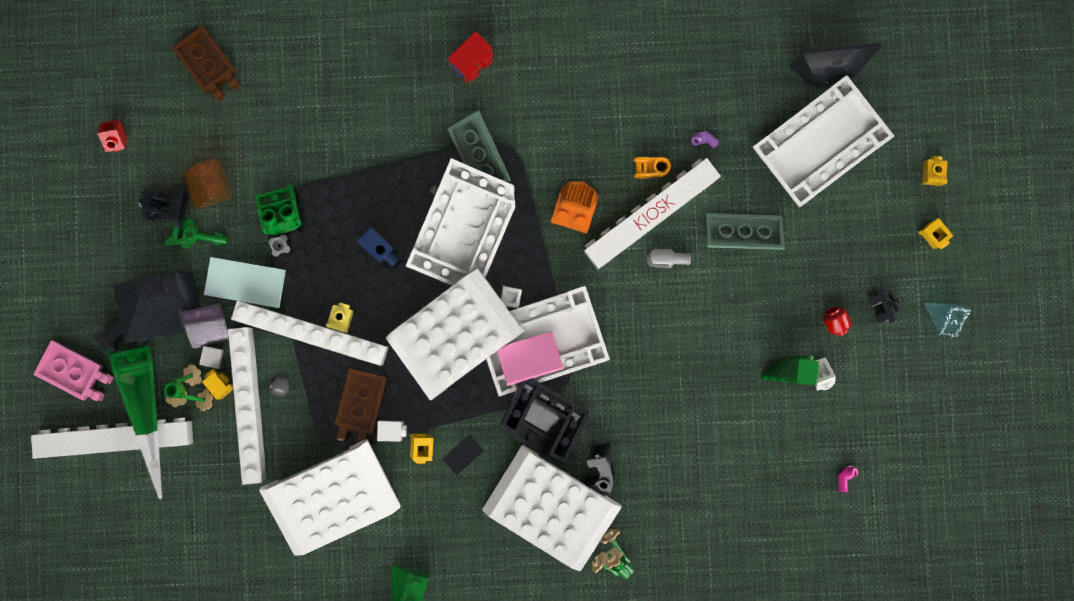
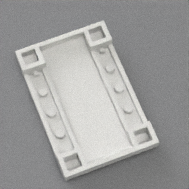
(823, 141)
(573, 328)
(454, 334)
(331, 499)
(551, 509)

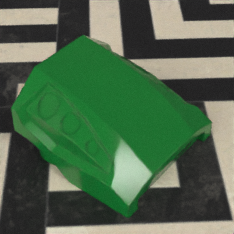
(278, 211)

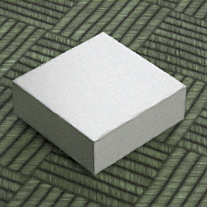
(511, 297)
(211, 357)

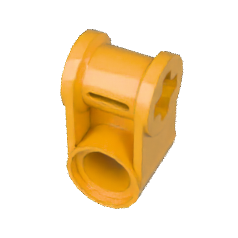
(649, 167)

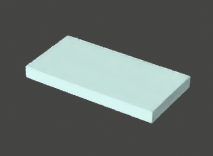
(244, 282)

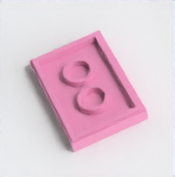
(530, 358)

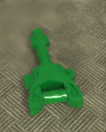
(191, 234)

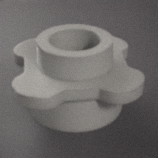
(273, 242)

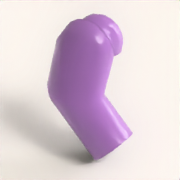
(704, 137)

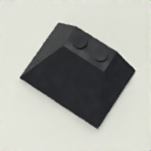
(832, 64)
(154, 305)
(543, 420)

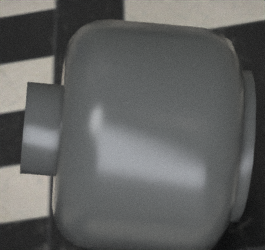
(279, 386)

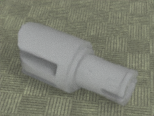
(667, 258)

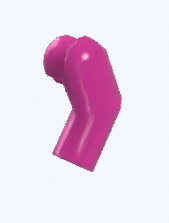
(844, 476)

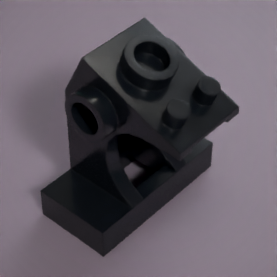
(153, 201)
(109, 338)
(601, 458)

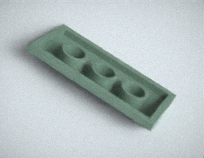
(477, 146)
(744, 231)

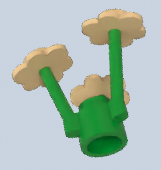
(176, 393)
(613, 558)

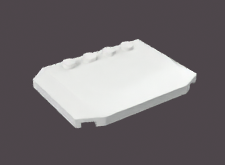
(463, 224)

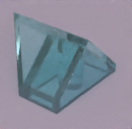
(948, 317)

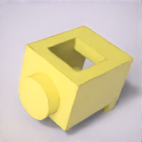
(343, 324)

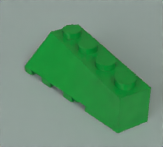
(794, 370)
(408, 584)

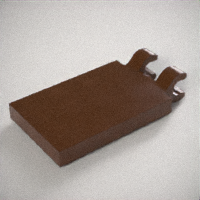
(206, 62)
(359, 404)

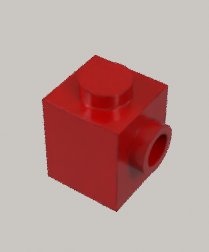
(112, 135)

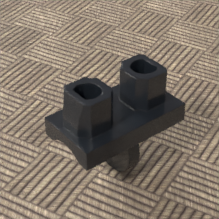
(887, 314)

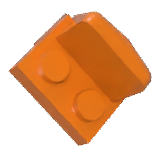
(575, 206)

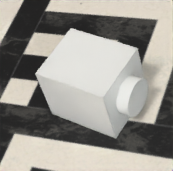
(391, 430)

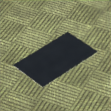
(463, 455)

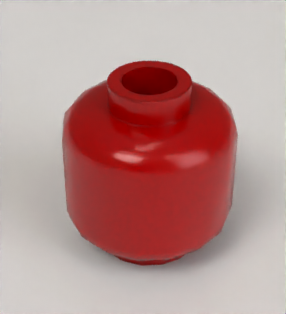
(837, 321)

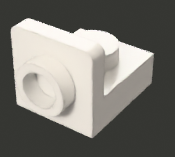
(826, 376)

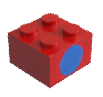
(471, 58)

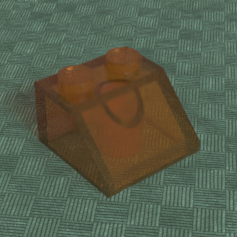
(207, 183)

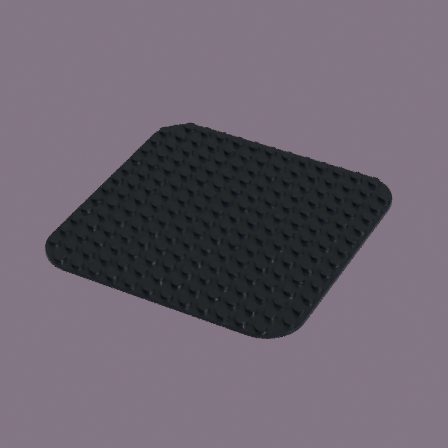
(332, 268)

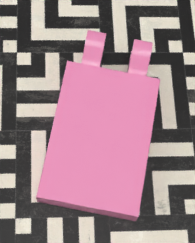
(71, 372)

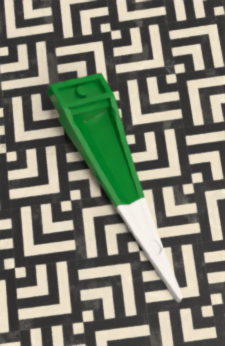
(136, 383)

